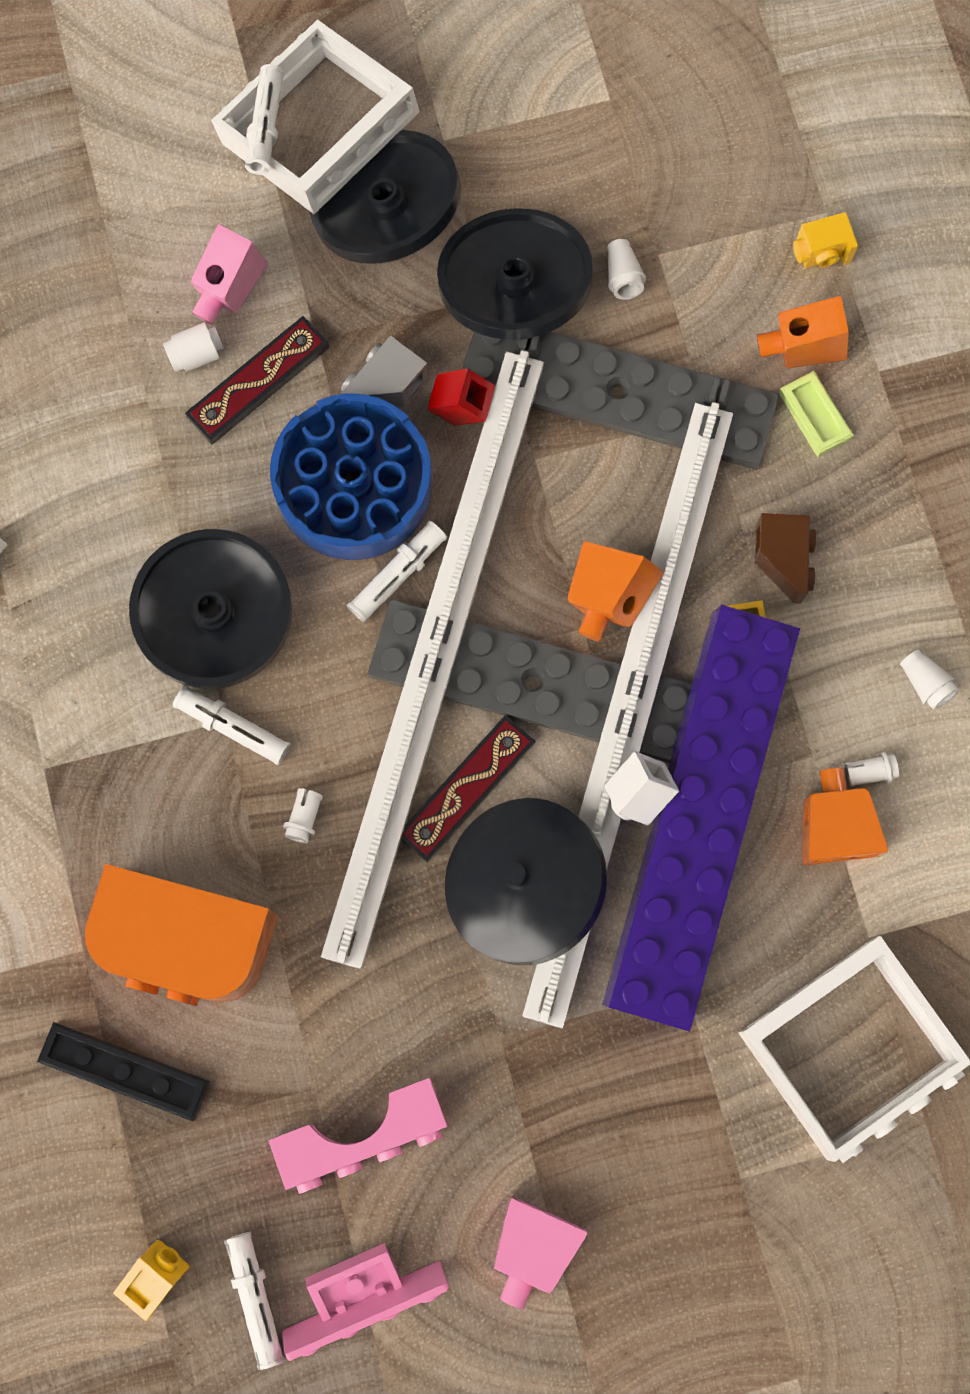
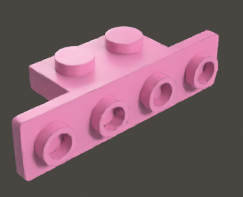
(359, 1295)

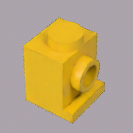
(825, 242)

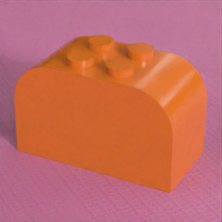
(177, 937)

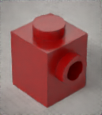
(461, 397)

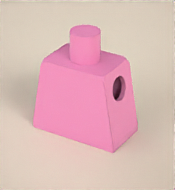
(226, 273)
(534, 1250)

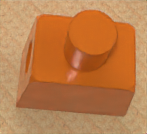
(808, 334)
(610, 587)
(840, 823)

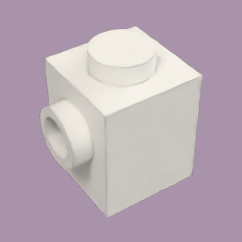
(641, 788)

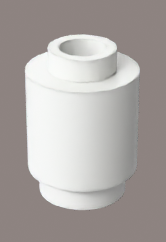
(193, 347)

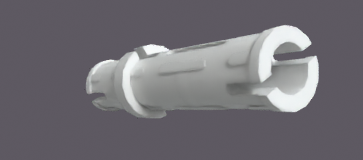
(260, 152)
(409, 558)
(190, 702)
(253, 1297)

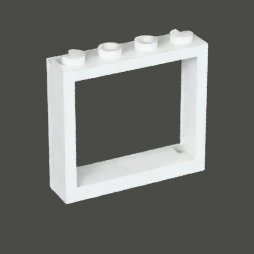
(356, 146)
(910, 1098)

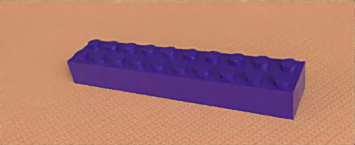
(703, 826)

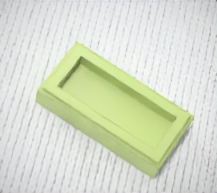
(815, 414)

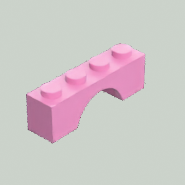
(309, 1154)

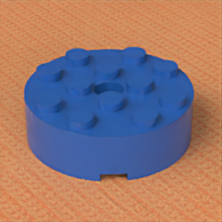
(344, 437)

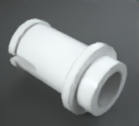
(872, 770)
(303, 816)

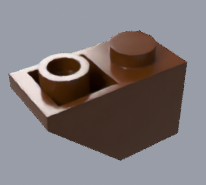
(784, 551)

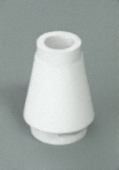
(624, 271)
(929, 680)

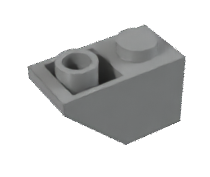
(389, 374)

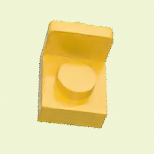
(151, 1279)

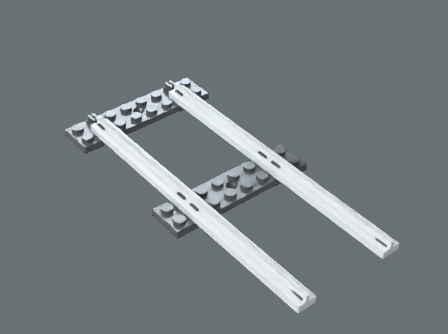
(446, 657)

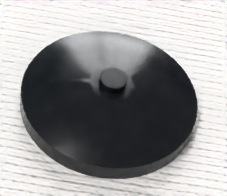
(392, 202)
(515, 273)
(210, 608)
(525, 881)

